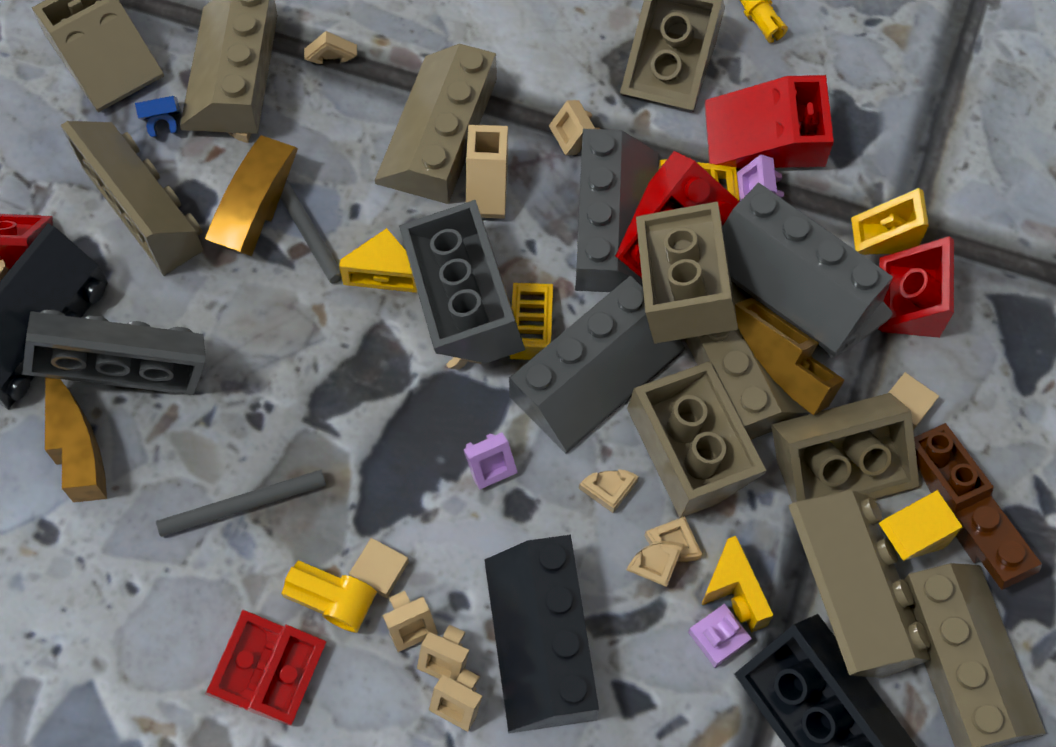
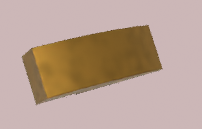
(252, 195)
(787, 356)
(72, 444)

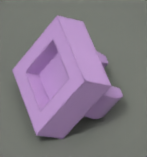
(760, 171)
(490, 460)
(719, 635)

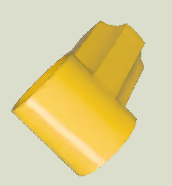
(340, 600)

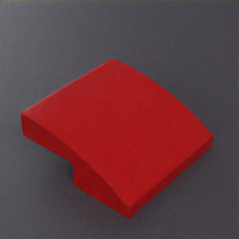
(266, 668)

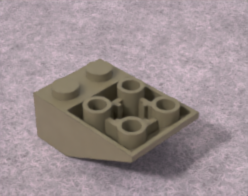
(98, 48)

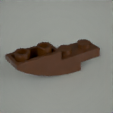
(985, 529)

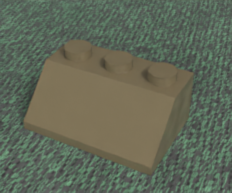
(694, 438)
(848, 448)

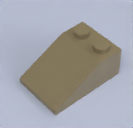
(672, 51)
(685, 273)

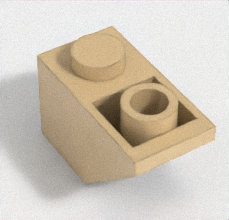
(487, 169)

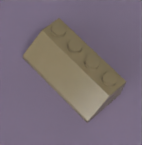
(230, 66)
(433, 128)
(134, 193)
(749, 386)
(860, 584)
(972, 659)

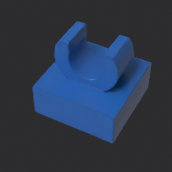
(158, 110)

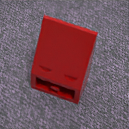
(775, 119)
(674, 186)

